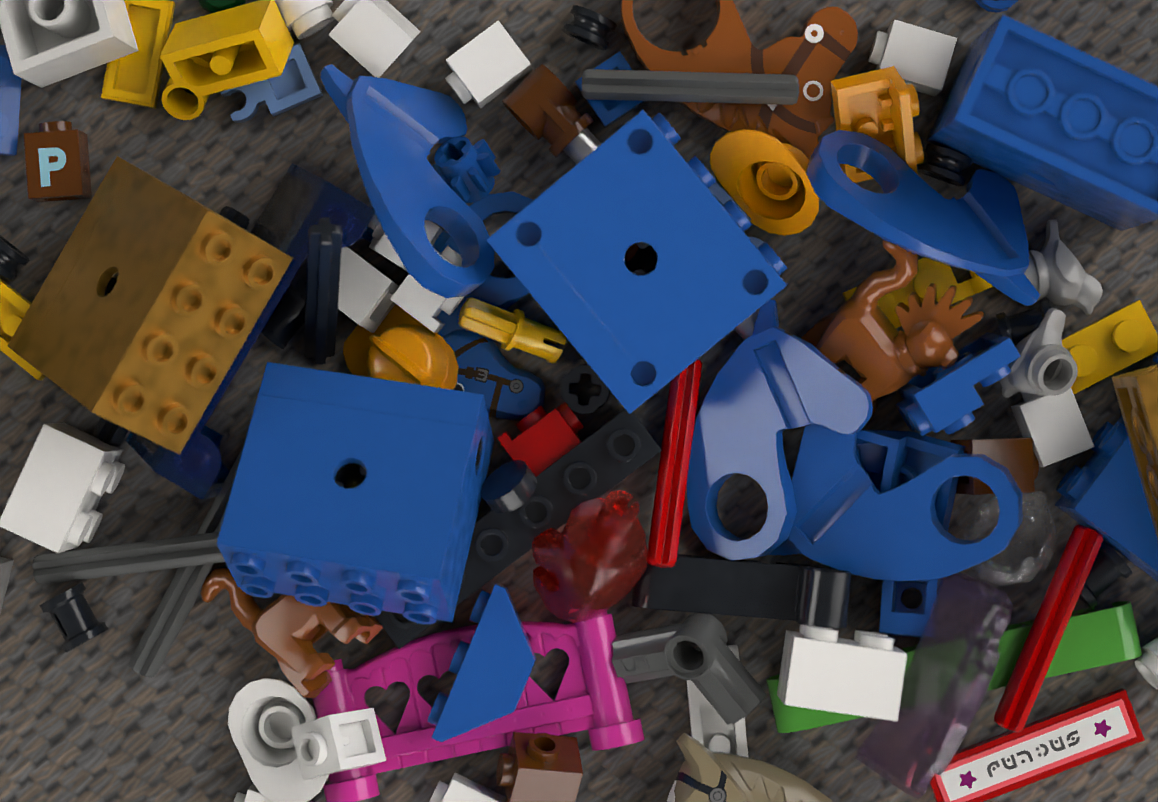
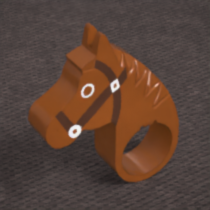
(813, 58)

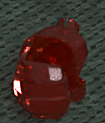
(592, 558)

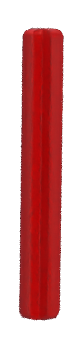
(674, 467)
(1048, 628)

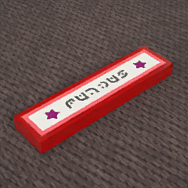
(1039, 750)

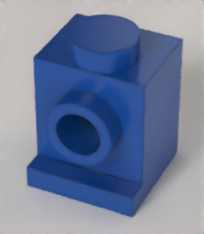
(896, 617)

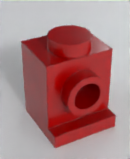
(543, 437)

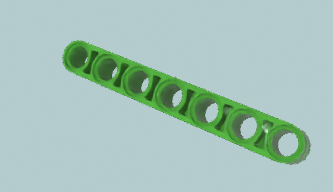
(1087, 643)

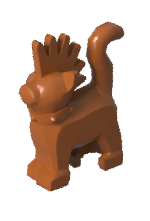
(871, 343)
(291, 628)

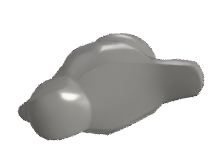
(1060, 275)
(1044, 362)

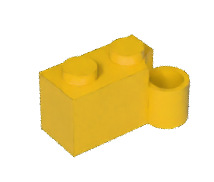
(223, 54)

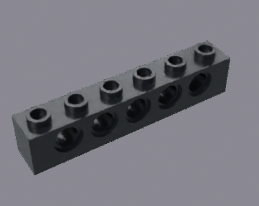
(578, 476)

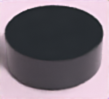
(509, 486)

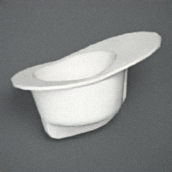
(261, 730)

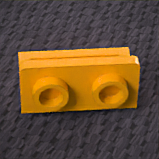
(881, 108)

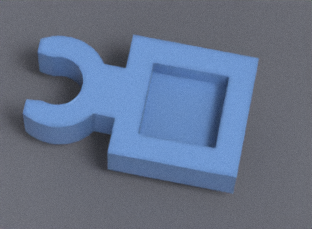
(280, 93)

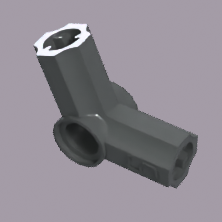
(668, 653)

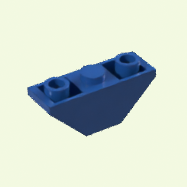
(488, 669)

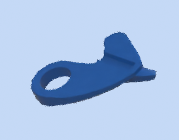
(972, 233)

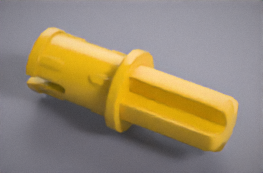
(511, 329)

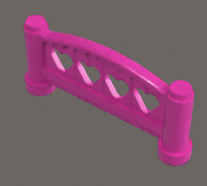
(587, 700)

